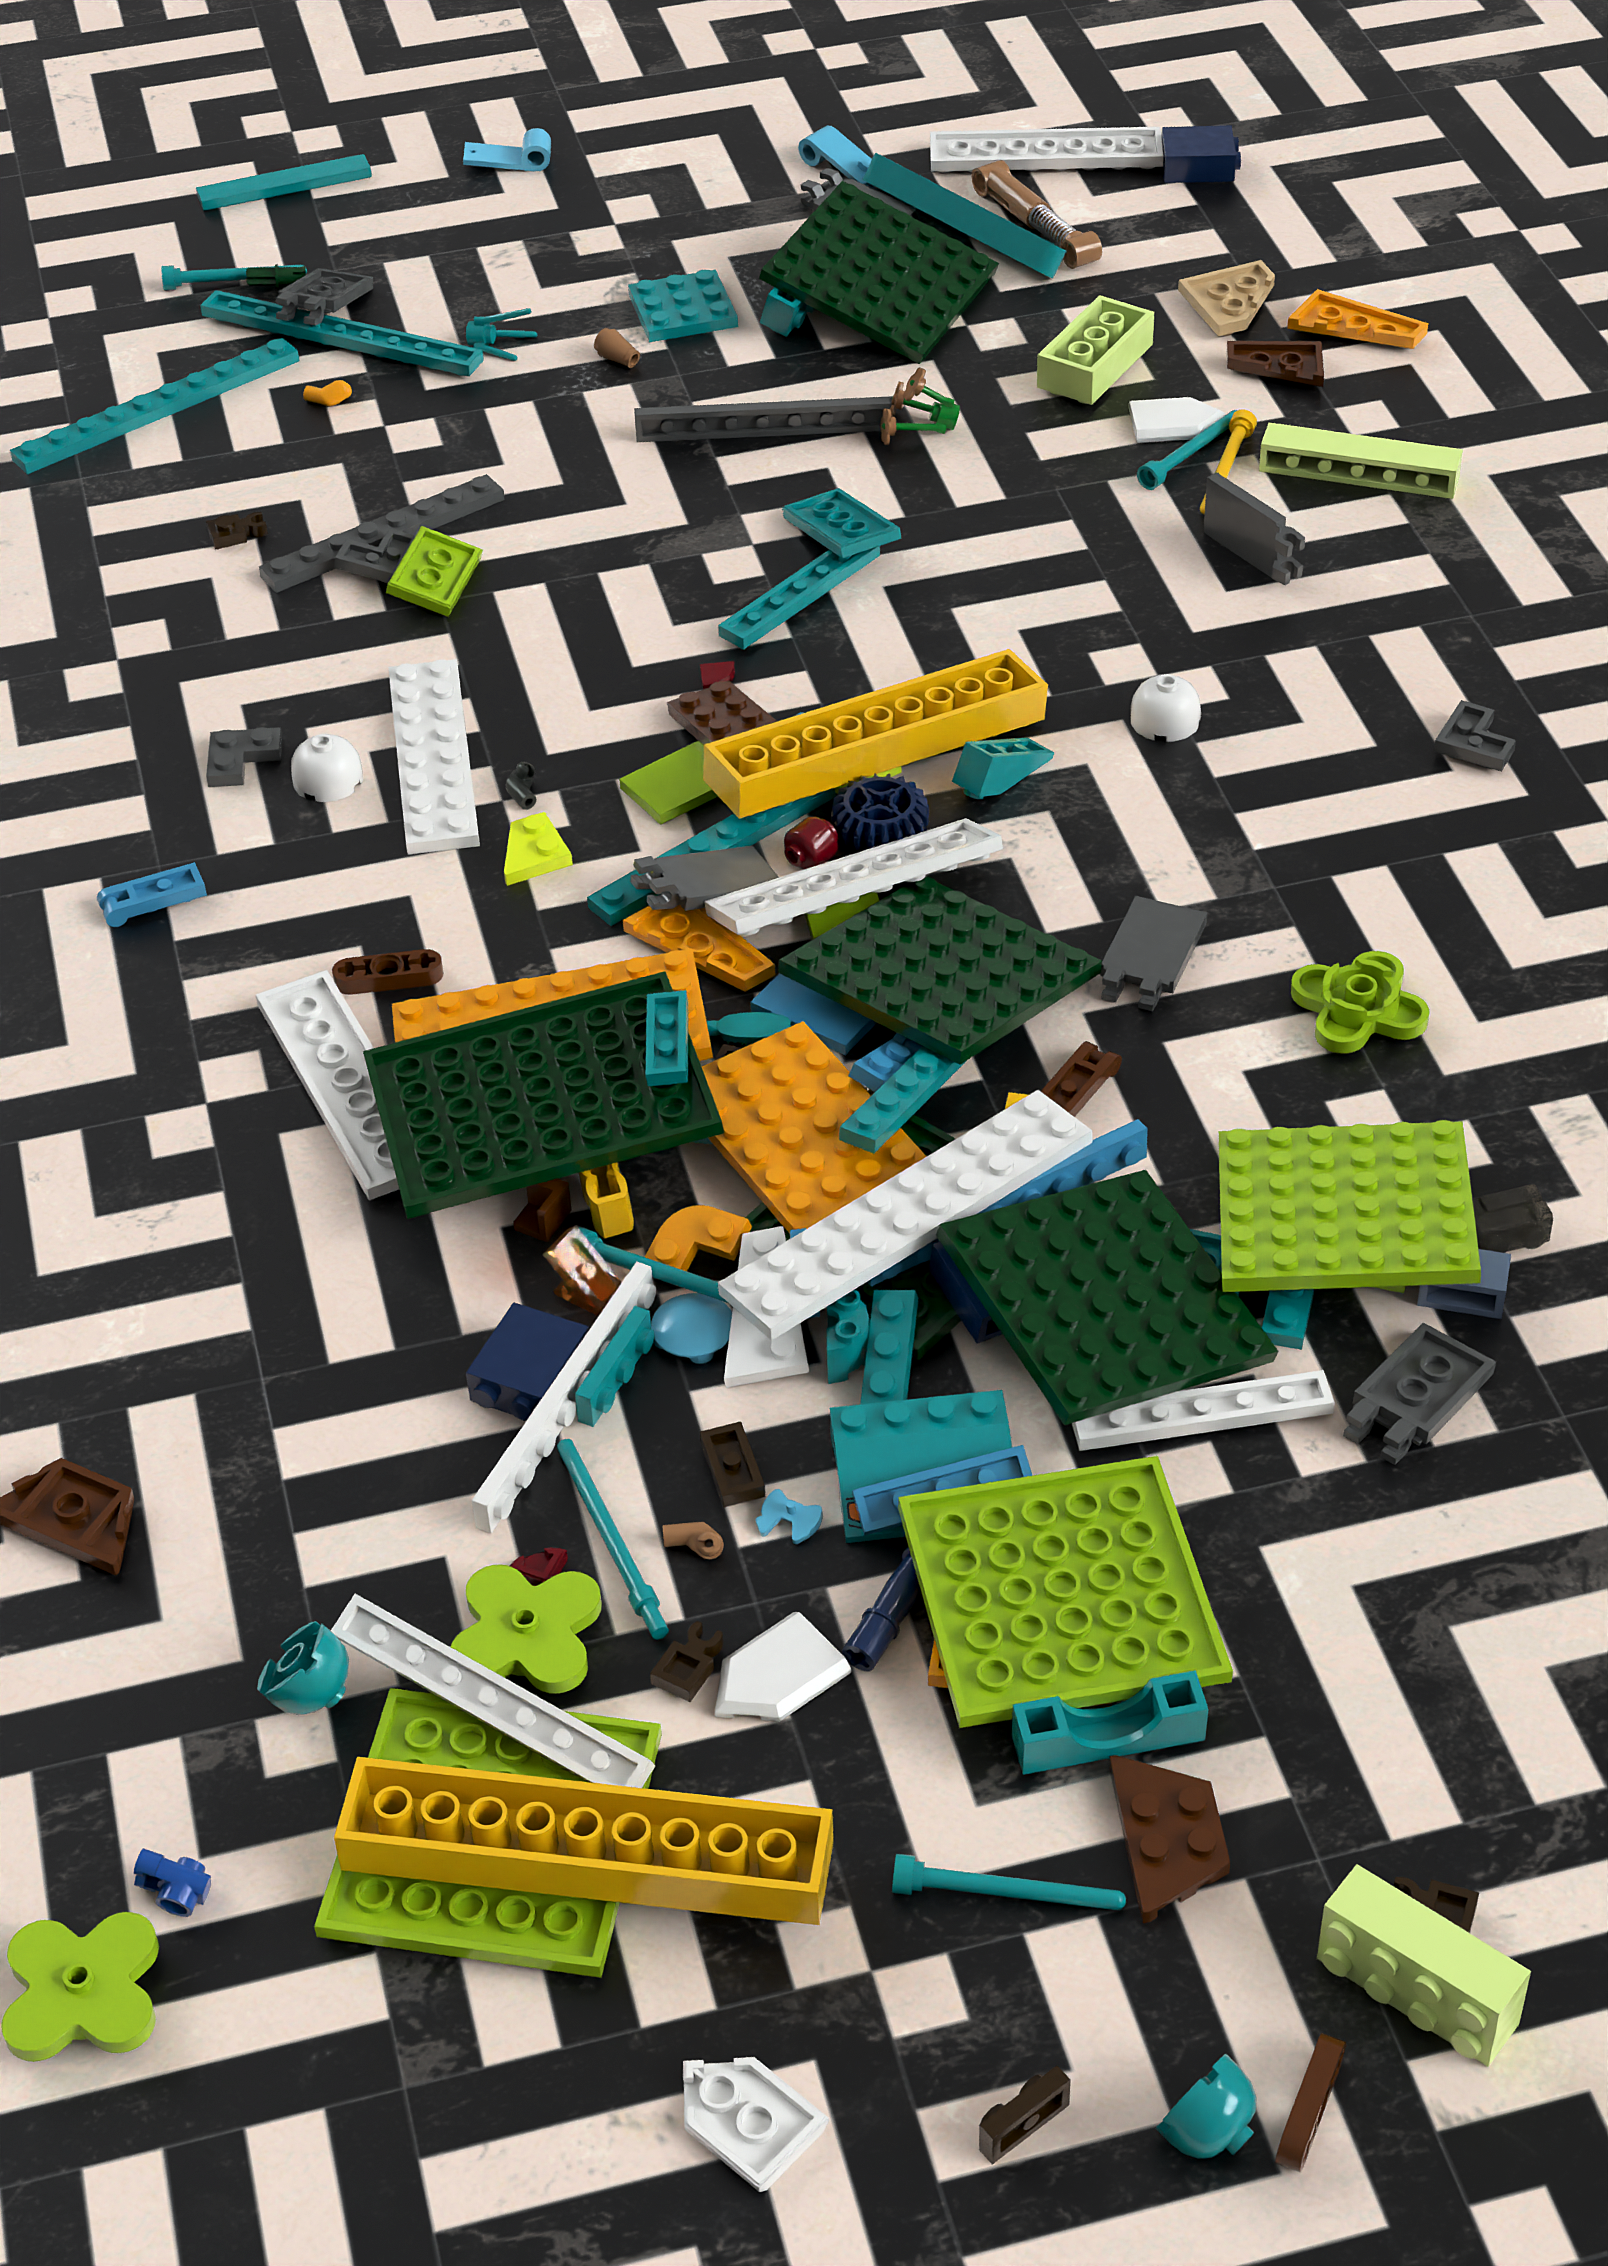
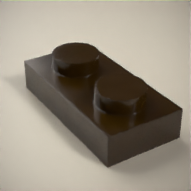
(732, 1464)
(1035, 2105)

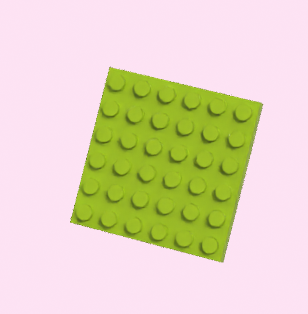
(1346, 1207)
(1060, 1588)
(470, 1919)

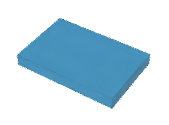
(831, 1022)

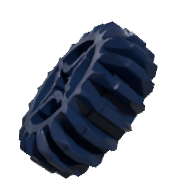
(879, 811)

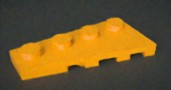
(1351, 319)
(713, 945)

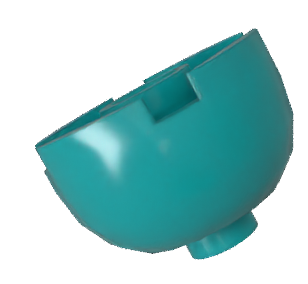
(308, 1673)
(1212, 2113)

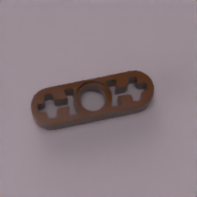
(363, 983)
(1310, 2102)

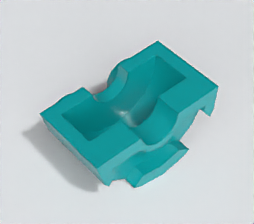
(846, 1336)

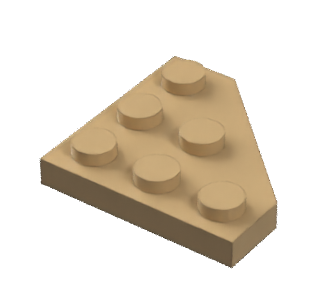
(1229, 296)

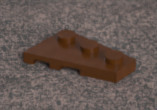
(1278, 359)

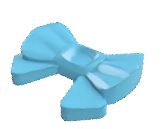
(804, 1519)

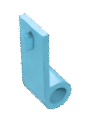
(838, 150)
(532, 156)

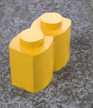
(608, 1200)

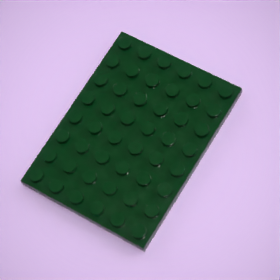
(531, 1097)

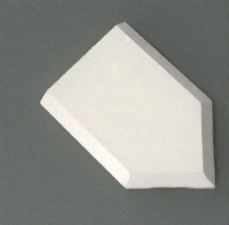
(1171, 419)
(779, 1671)
(749, 2117)

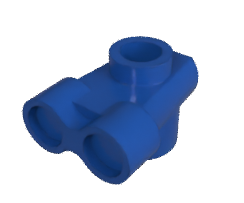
(178, 1883)

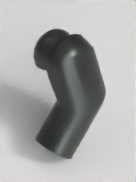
(520, 783)

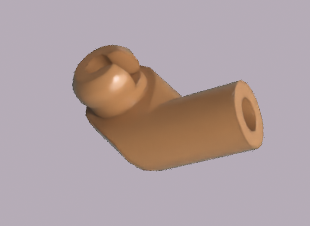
(696, 1536)

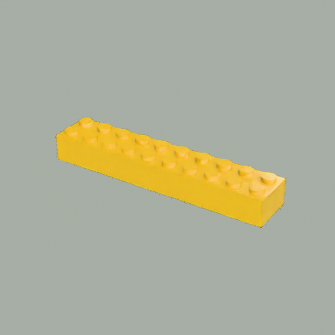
(873, 733)
(586, 1840)

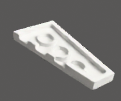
(750, 1352)

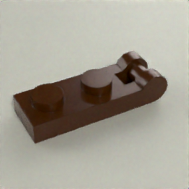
(1081, 1077)

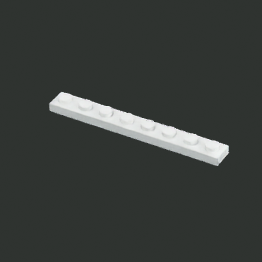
(558, 1404)
(489, 1697)

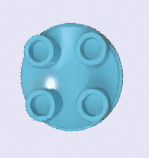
(692, 1326)

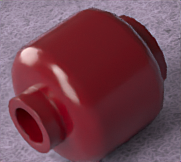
(810, 843)

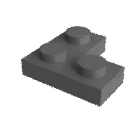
(374, 561)
(1467, 738)
(234, 748)

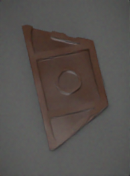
(72, 1512)
(1168, 1832)

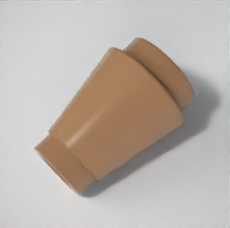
(615, 347)

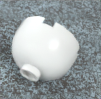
(1166, 708)
(326, 768)

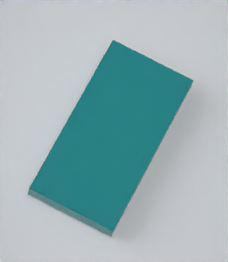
(841, 523)

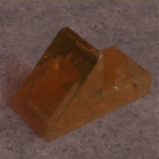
(585, 1274)

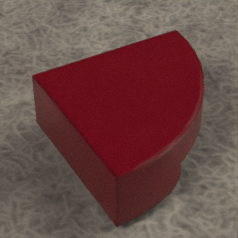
(716, 672)
(542, 1565)

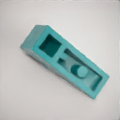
(997, 765)

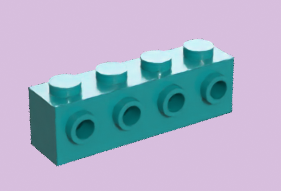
(783, 312)

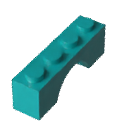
(1159, 1716)

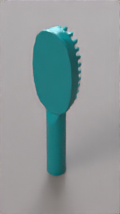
(747, 1027)

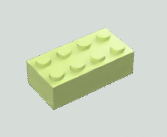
(1095, 350)
(1422, 1965)

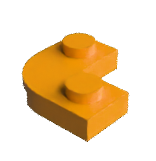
(697, 1229)

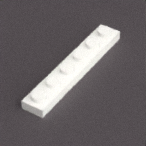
(1209, 1410)

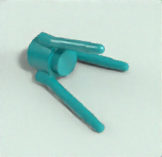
(481, 334)

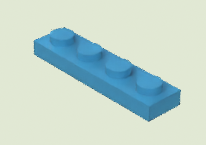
(879, 1502)

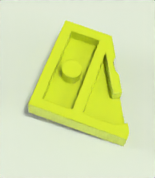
(534, 849)

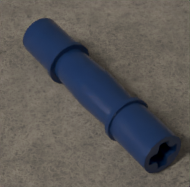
(882, 1621)

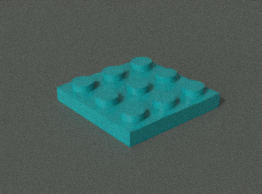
(682, 305)

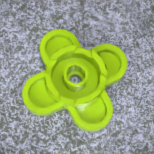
(1359, 1001)
(529, 1626)
(80, 1987)

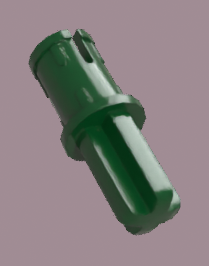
(274, 276)

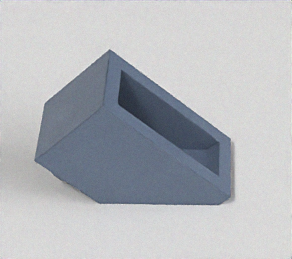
(1475, 1298)

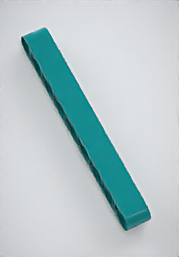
(965, 215)

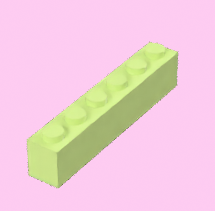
(1360, 460)

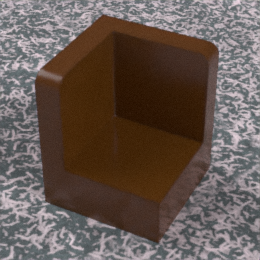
(546, 1209)

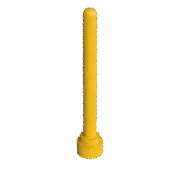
(1241, 427)

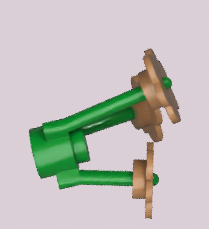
(942, 414)

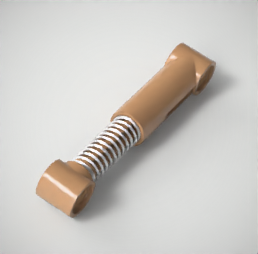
(1035, 213)

